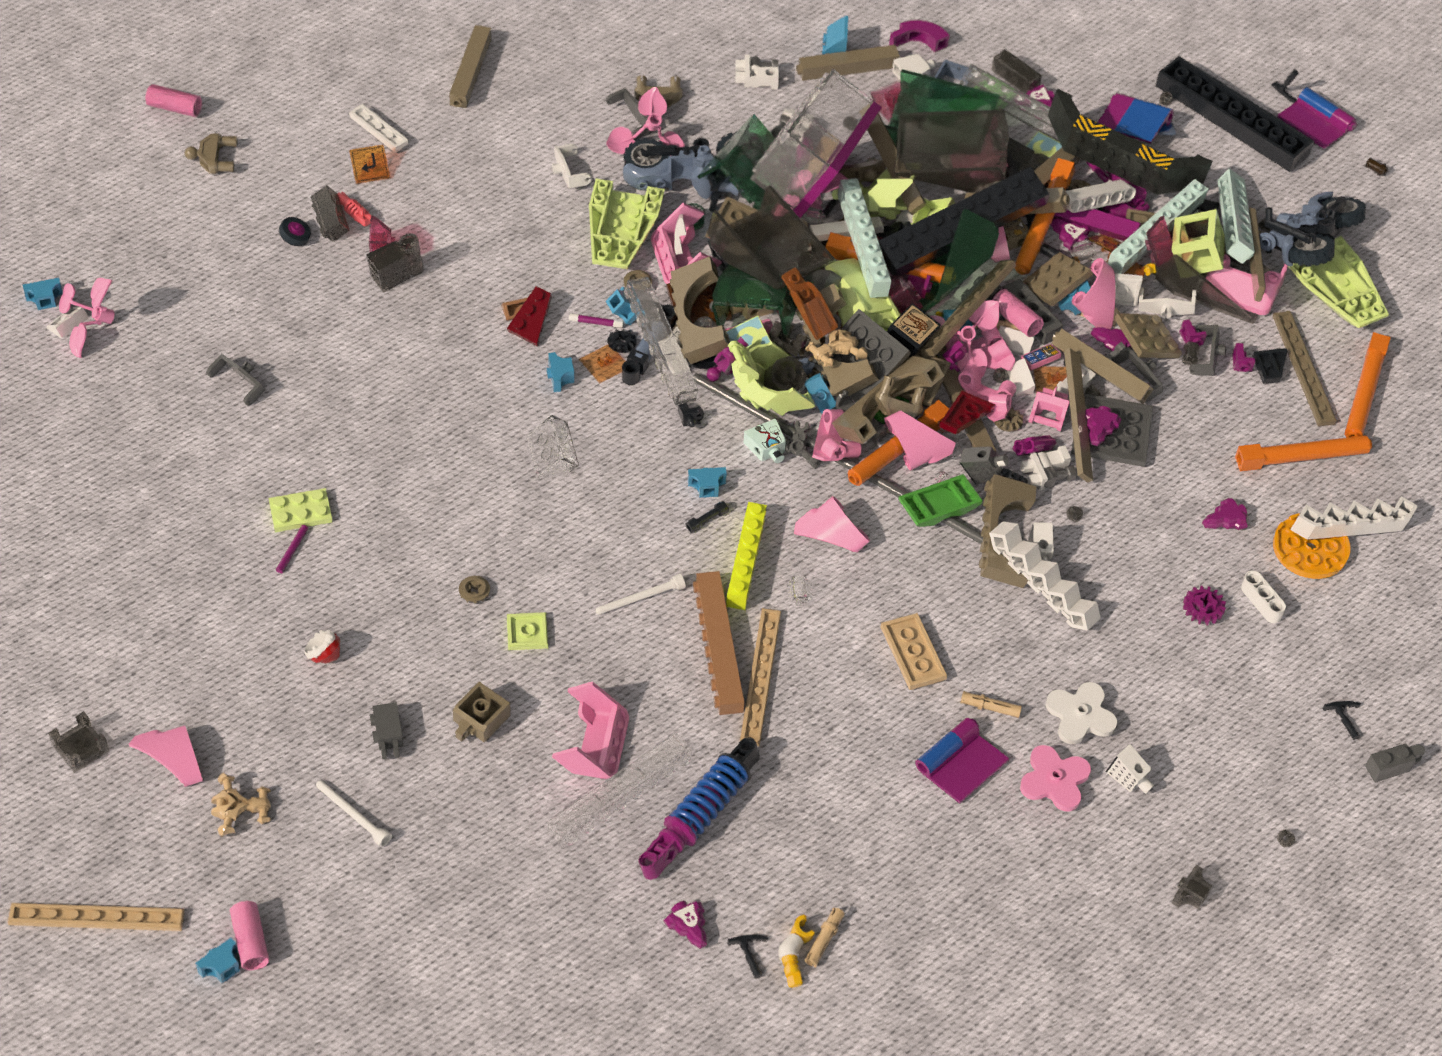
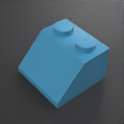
(836, 37)

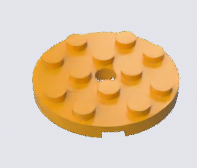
(1321, 562)

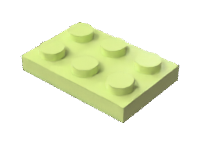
(300, 509)

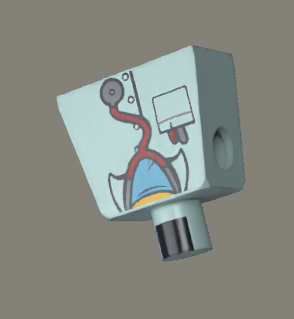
(766, 441)

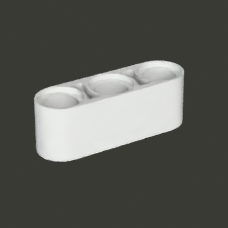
(1263, 596)

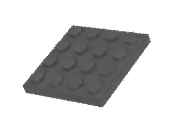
(883, 350)
(1130, 440)

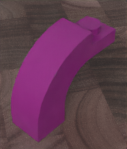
(920, 31)

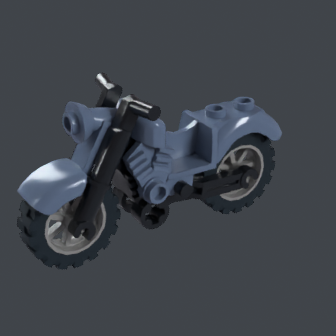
(682, 164)
(1310, 235)

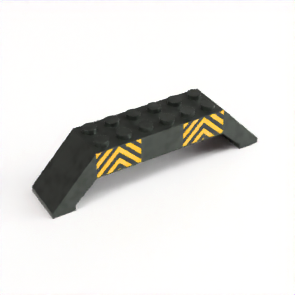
(1120, 153)

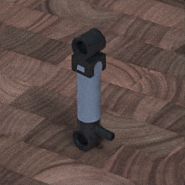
(639, 358)

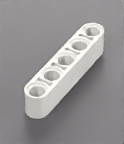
(1100, 195)

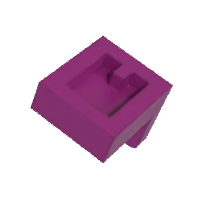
(921, 285)
(1189, 333)
(955, 354)
(1240, 359)

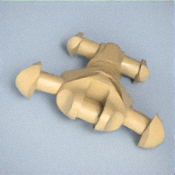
(839, 343)
(232, 804)

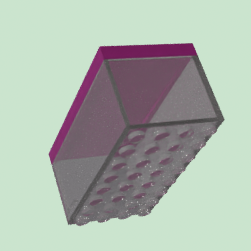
(816, 141)

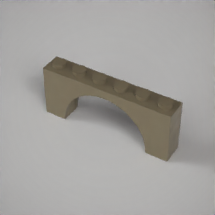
(687, 284)
(912, 374)
(841, 375)
(1002, 496)

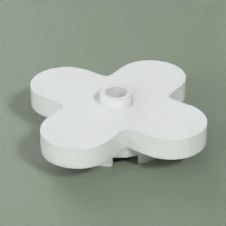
(1081, 713)

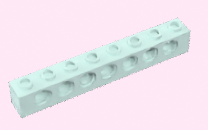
(1235, 216)
(864, 238)
(1134, 246)

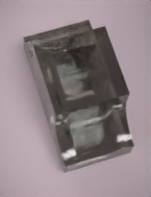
(1192, 889)

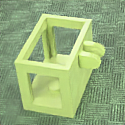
(1201, 252)

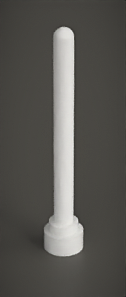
(677, 582)
(380, 835)

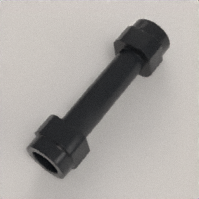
(719, 509)

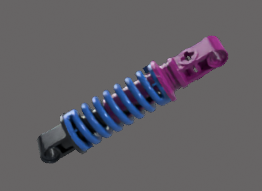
(700, 807)

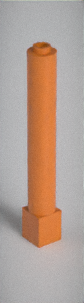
(1060, 177)
(842, 248)
(1367, 385)
(892, 449)
(1254, 456)

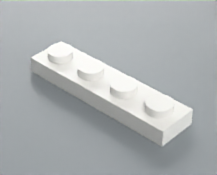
(378, 128)

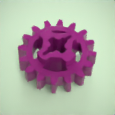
(1213, 609)

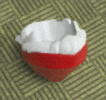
(323, 647)

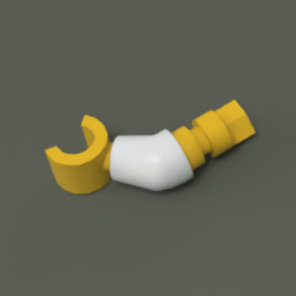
(790, 949)

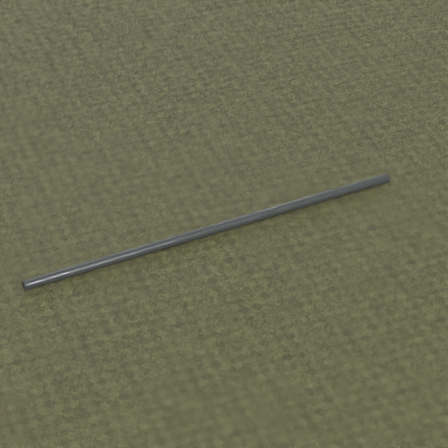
(845, 462)

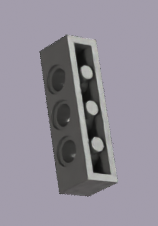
(1024, 294)

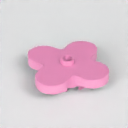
(1055, 778)

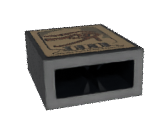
(913, 329)

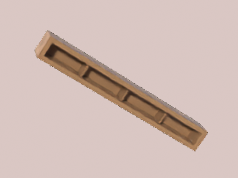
(719, 643)

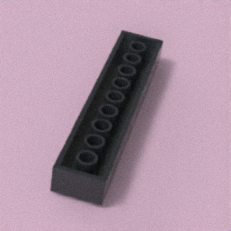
(1234, 113)
(935, 234)

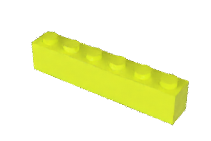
(746, 556)

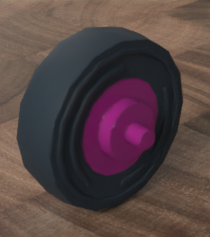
(294, 231)

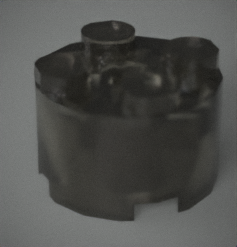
(785, 374)

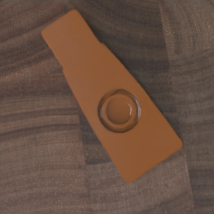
(810, 304)

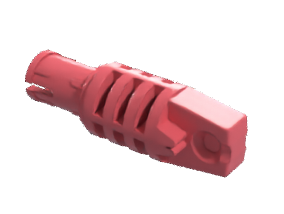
(355, 209)

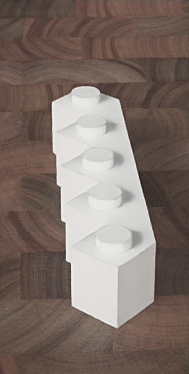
(1356, 521)
(1044, 576)

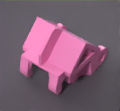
(1052, 401)

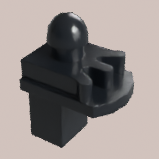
(690, 416)

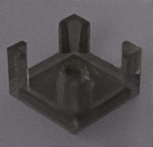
(795, 347)
(80, 744)

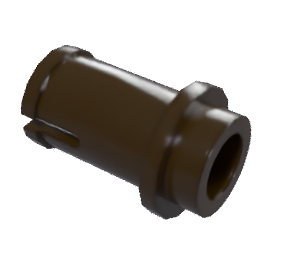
(1380, 169)

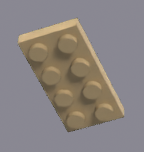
(913, 651)

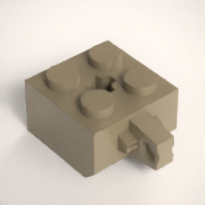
(480, 713)

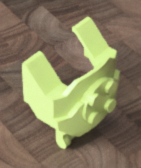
(884, 195)
(749, 377)

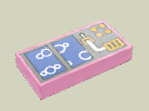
(1041, 356)

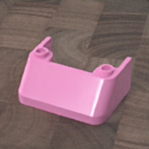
(663, 241)
(1239, 288)
(603, 736)

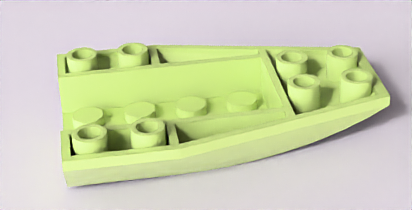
(620, 222)
(1344, 286)
(856, 295)

